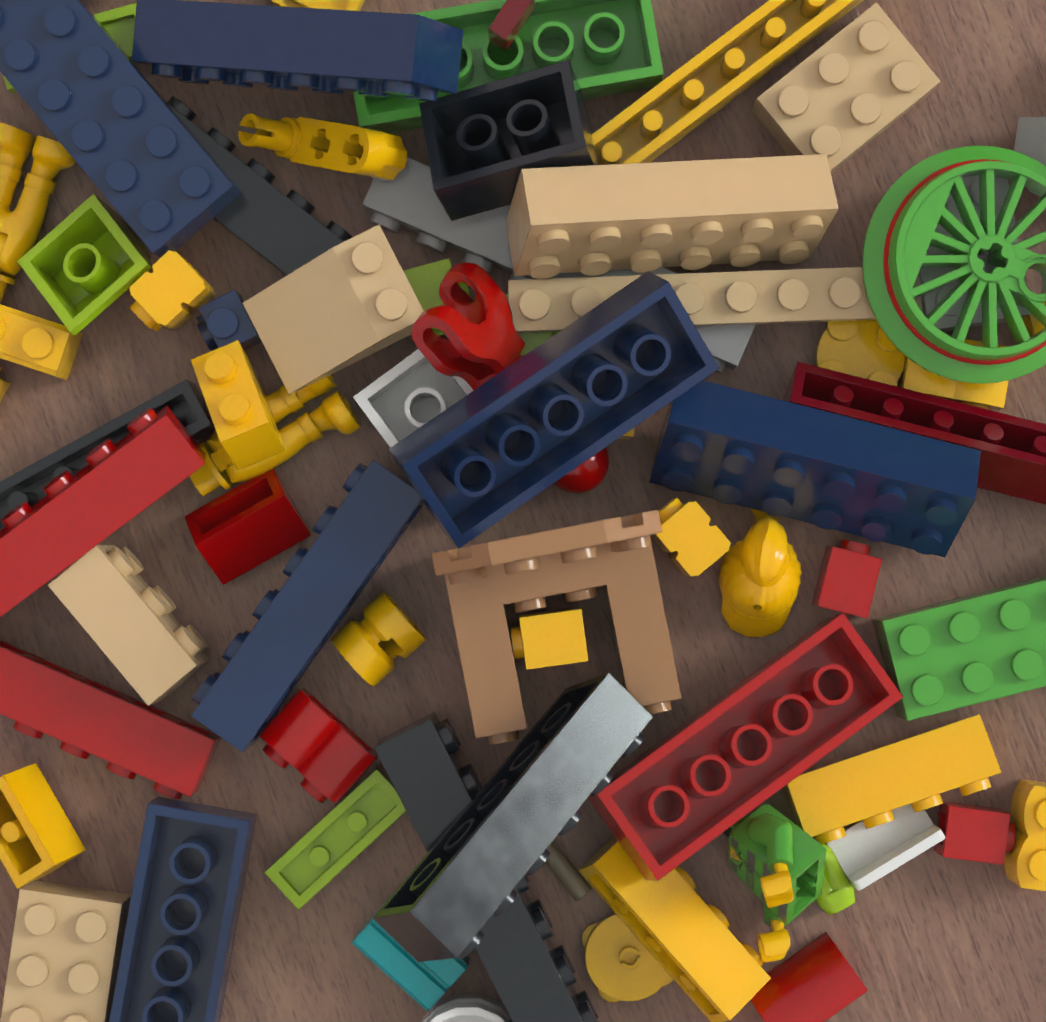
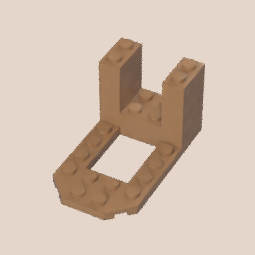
(550, 563)

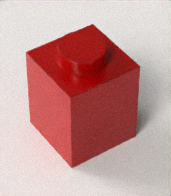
(847, 579)
(975, 833)

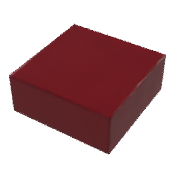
(509, 22)

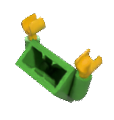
(780, 868)

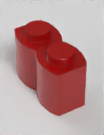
(318, 747)

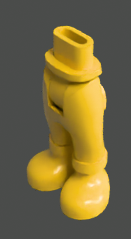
(22, 226)
(332, 414)

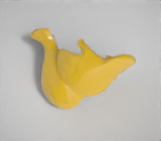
(759, 579)

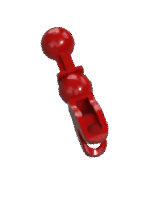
(483, 344)

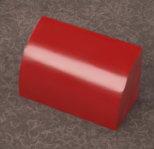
(247, 526)
(809, 985)

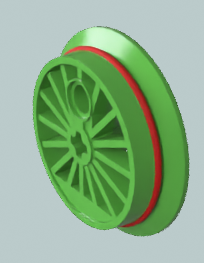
(898, 248)

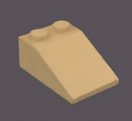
(335, 310)

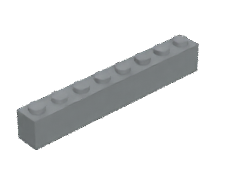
(483, 238)

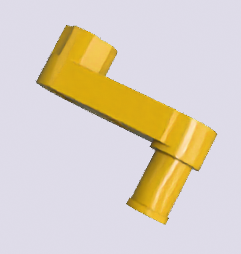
(328, 145)

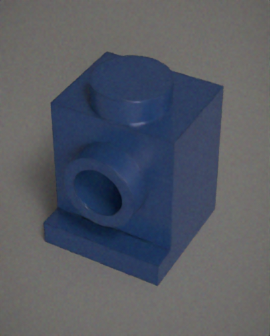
(227, 321)

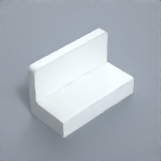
(883, 848)

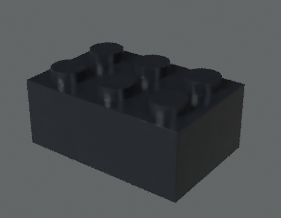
(496, 129)

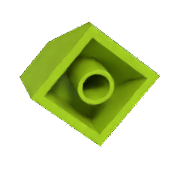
(86, 263)

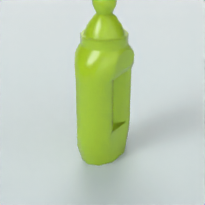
(837, 889)

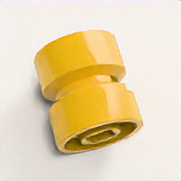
(378, 639)

